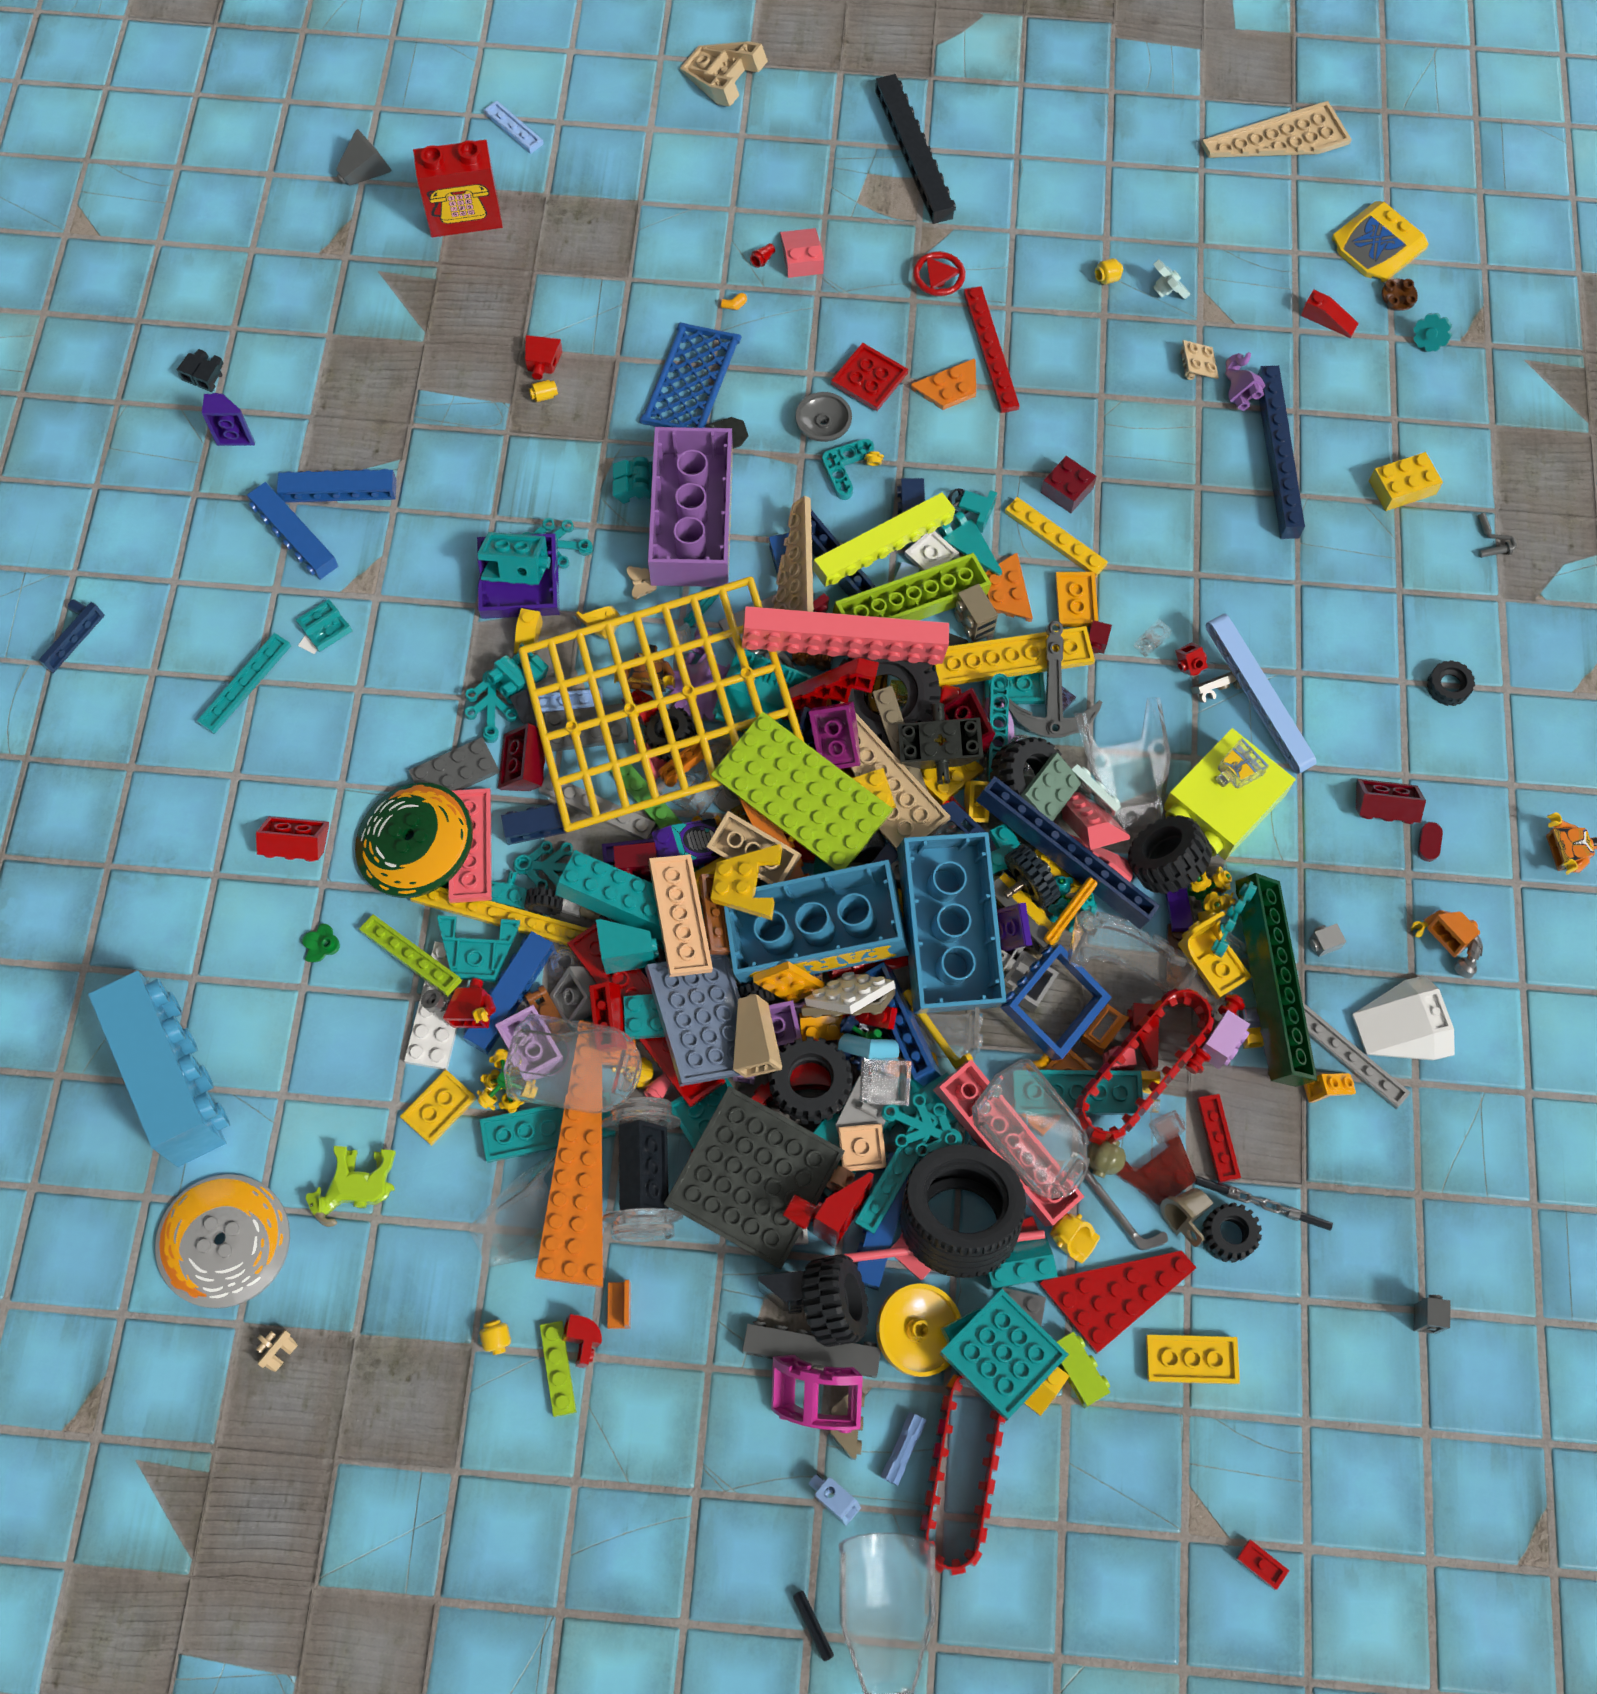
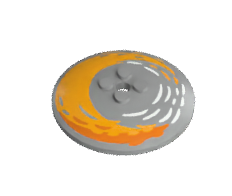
(247, 1259)

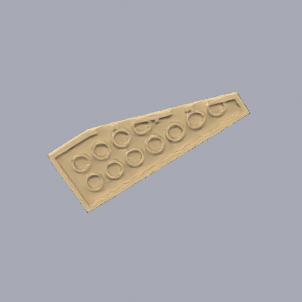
(1295, 133)
(795, 567)
(916, 810)

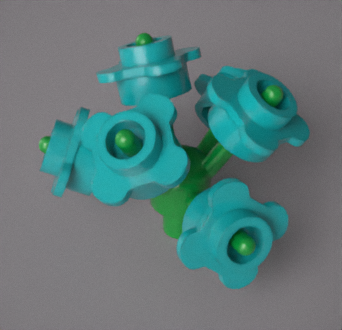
(1062, 902)

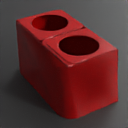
(800, 1212)

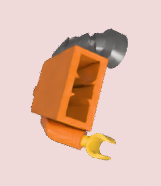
(1456, 935)

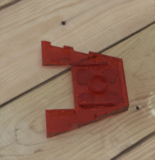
(1163, 1175)

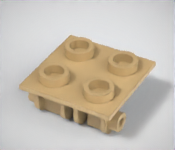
(1198, 360)

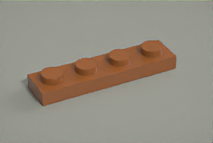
(713, 918)

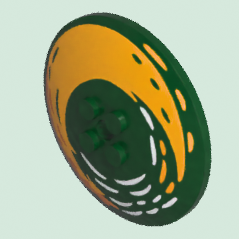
(430, 857)

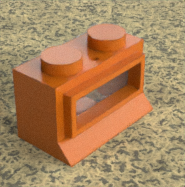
(1104, 1029)

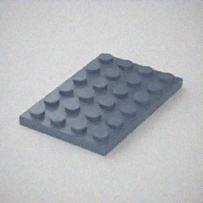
(698, 1019)

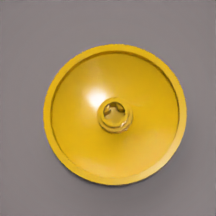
(911, 1329)

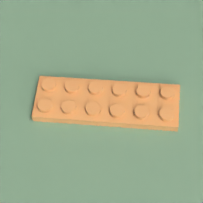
(680, 915)

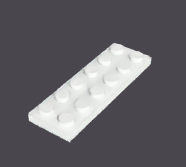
(431, 1035)

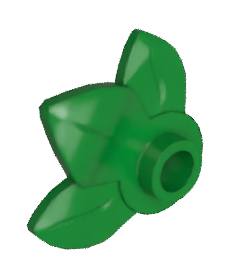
(318, 942)

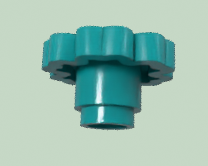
(1432, 332)

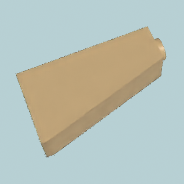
(755, 1039)

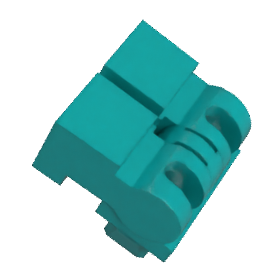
(632, 479)

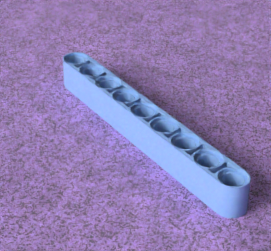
(1261, 693)

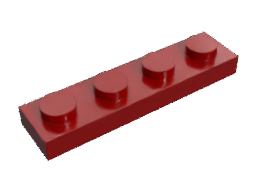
(1218, 1138)

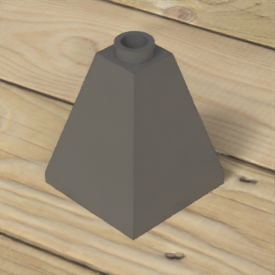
(361, 161)

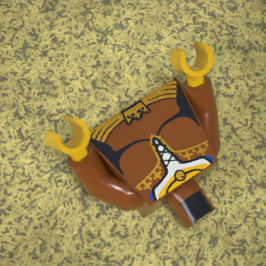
(639, 678)

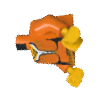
(1570, 845)

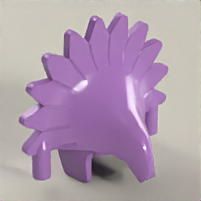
(699, 675)

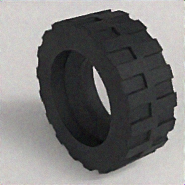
(1457, 670)

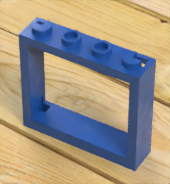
(1082, 1021)

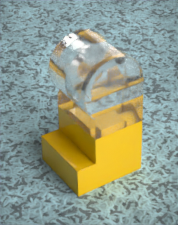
(1147, 1078)

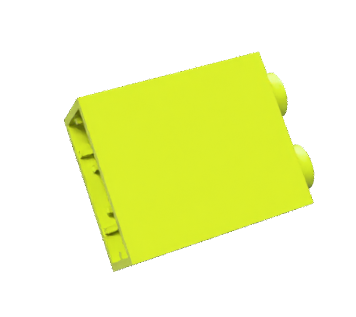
(1226, 812)

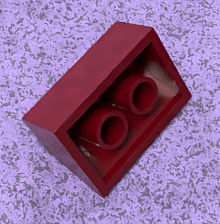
(968, 706)
(522, 760)
(1389, 801)

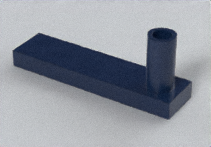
(75, 633)

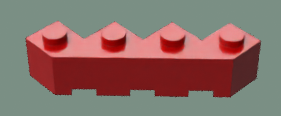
(834, 684)

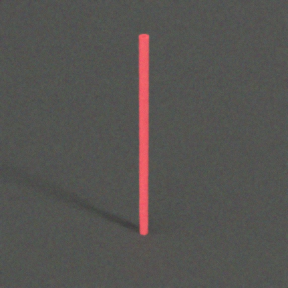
(904, 1251)

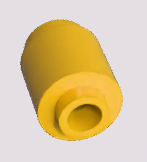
(543, 390)

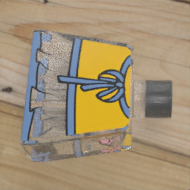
(1241, 766)

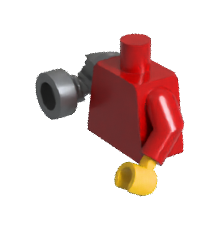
(463, 1007)

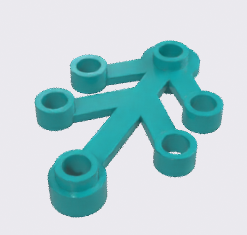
(564, 544)
(490, 701)
(547, 866)
(1247, 892)
(924, 1127)

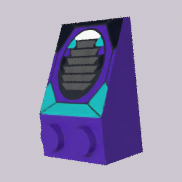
(686, 840)

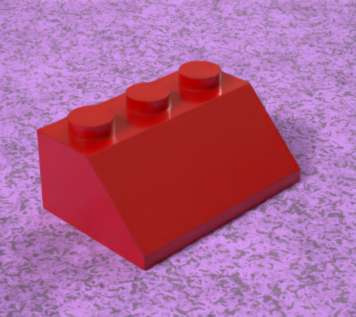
(292, 838)

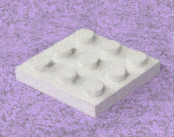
(849, 992)

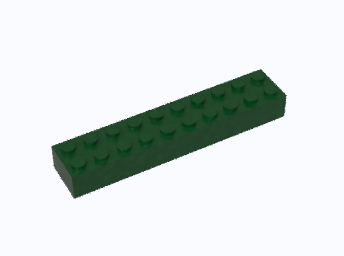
(1276, 984)

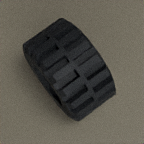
(680, 722)
(1243, 1220)

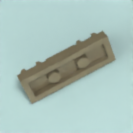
(1220, 682)

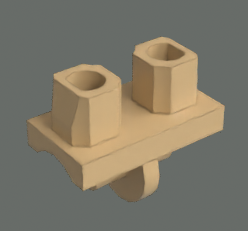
(269, 1358)

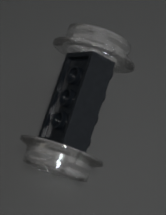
(642, 1170)

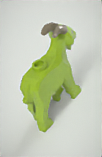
(351, 1185)

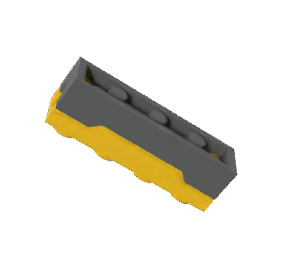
(1038, 922)

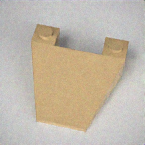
(718, 67)

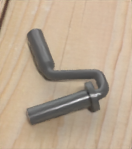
(1507, 548)

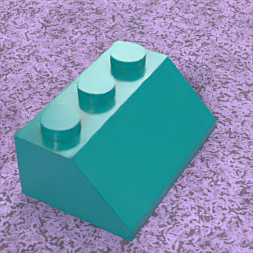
(1027, 1263)

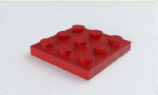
(869, 376)

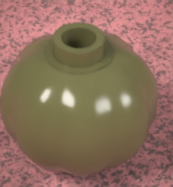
(1106, 1158)

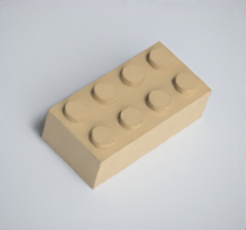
(739, 837)

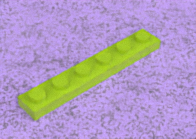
(410, 955)

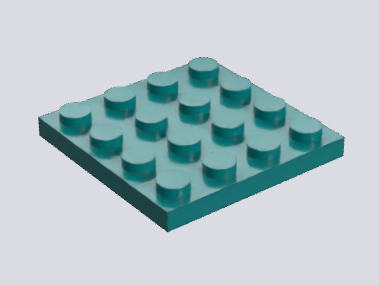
(1004, 1354)

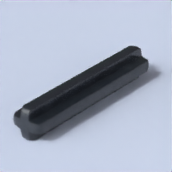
(813, 1626)

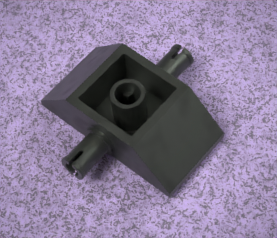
(959, 737)

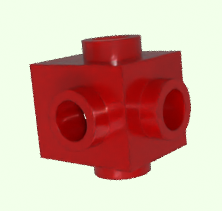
(1191, 659)

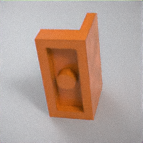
(619, 1305)

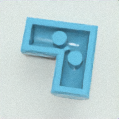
(868, 1047)

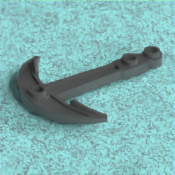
(1054, 703)

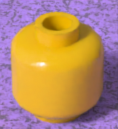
(1109, 271)
(495, 1336)

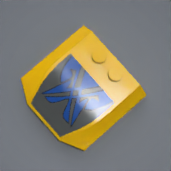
(1379, 241)

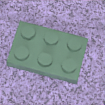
(1052, 787)

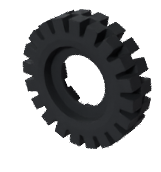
(921, 689)

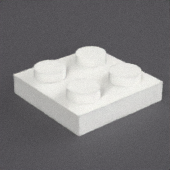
(930, 551)

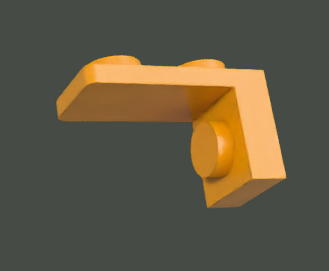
(1329, 1085)

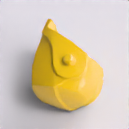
(597, 616)
(1075, 1236)

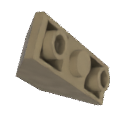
(847, 1441)

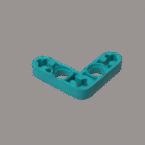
(840, 461)

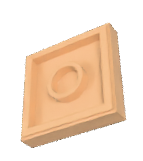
(862, 1147)

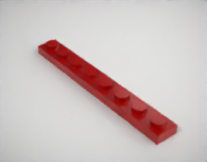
(991, 349)

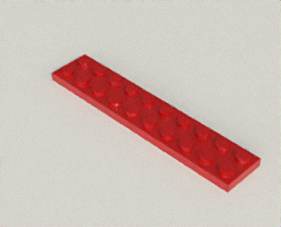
(634, 983)

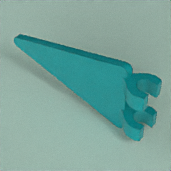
(969, 540)

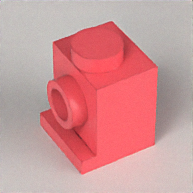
(1129, 1055)

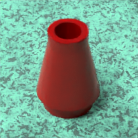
(762, 255)

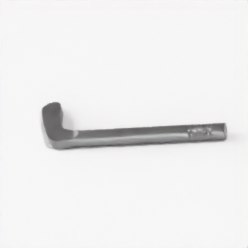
(1140, 1243)

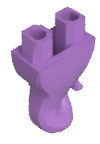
(1243, 382)

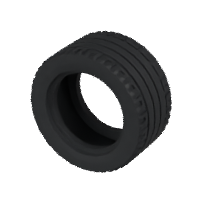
(970, 1170)

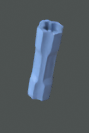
(902, 1451)

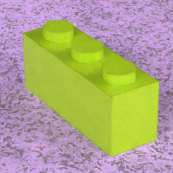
(1082, 1371)

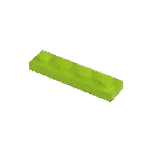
(558, 1369)

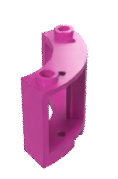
(783, 1404)

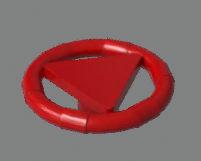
(939, 273)

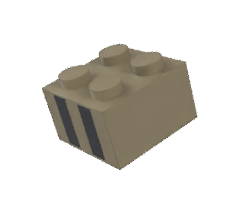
(975, 613)

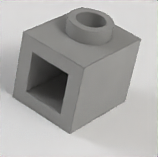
(1327, 939)

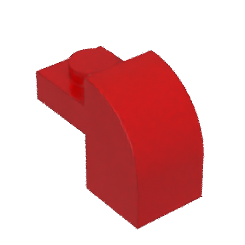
(586, 1334)

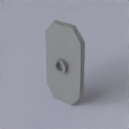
(859, 1113)

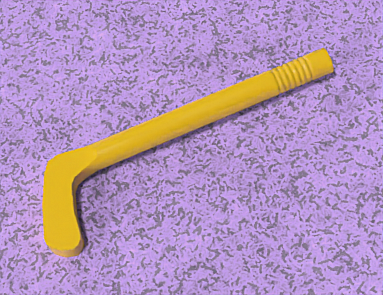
(954, 1059)

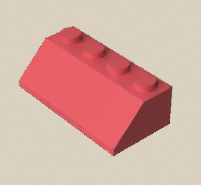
(1092, 822)

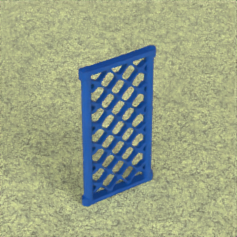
(675, 351)

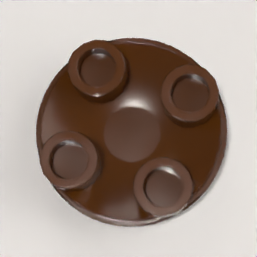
(1399, 294)

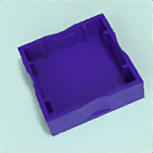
(507, 599)

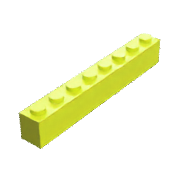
(883, 539)

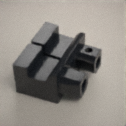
(199, 371)

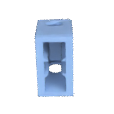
(841, 1505)

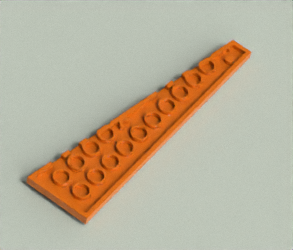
(573, 1221)

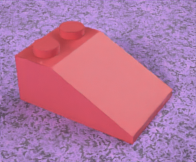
(802, 252)

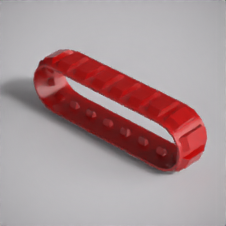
(1173, 997)
(987, 1486)

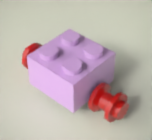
(1224, 1039)

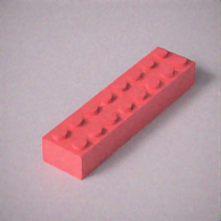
(959, 1095)

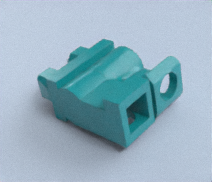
(511, 674)

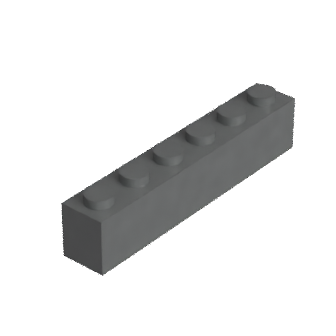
(772, 1342)

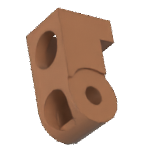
(840, 1178)

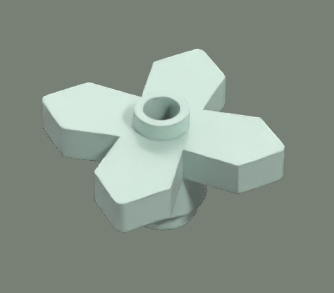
(1169, 281)

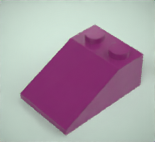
(836, 734)

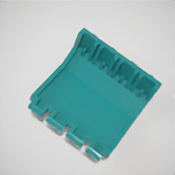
(766, 687)

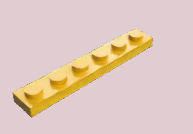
(1055, 536)

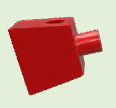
(542, 355)

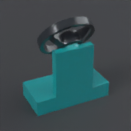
(976, 504)

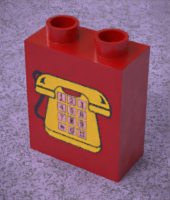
(458, 188)

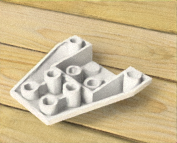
(1407, 1023)

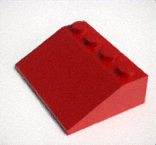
(840, 1209)

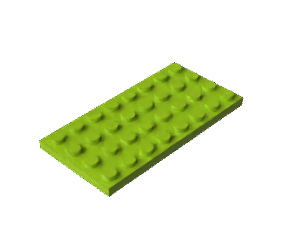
(802, 792)

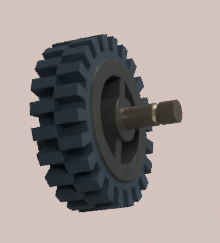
(1031, 876)

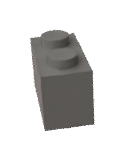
(1432, 1314)

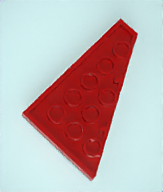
(1113, 1297)

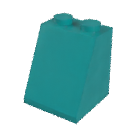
(625, 947)

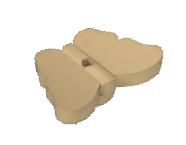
(638, 576)

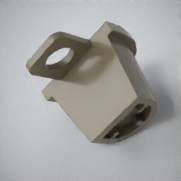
(1185, 1209)

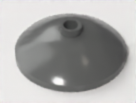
(827, 409)

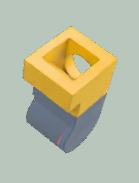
(1254, 1038)

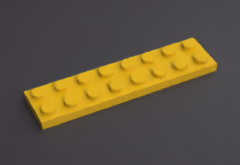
(1011, 657)

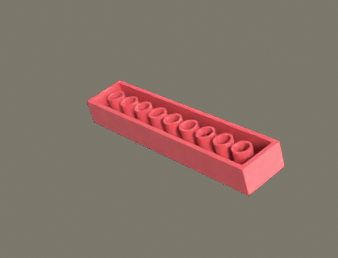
(845, 635)

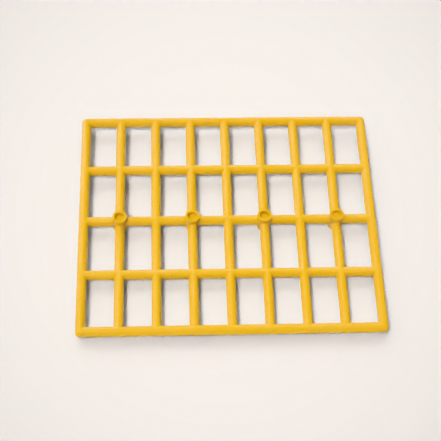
(632, 711)

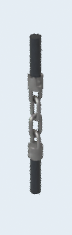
(1292, 1213)

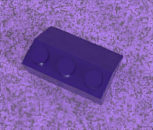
(226, 421)

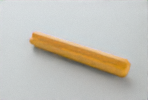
(1070, 911)

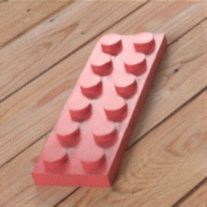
(474, 878)

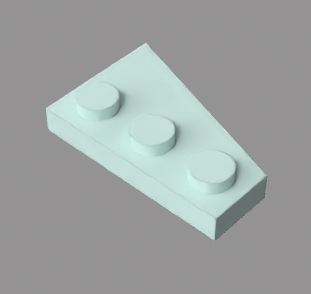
(1097, 789)

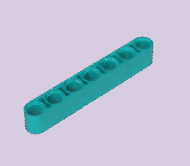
(1001, 714)

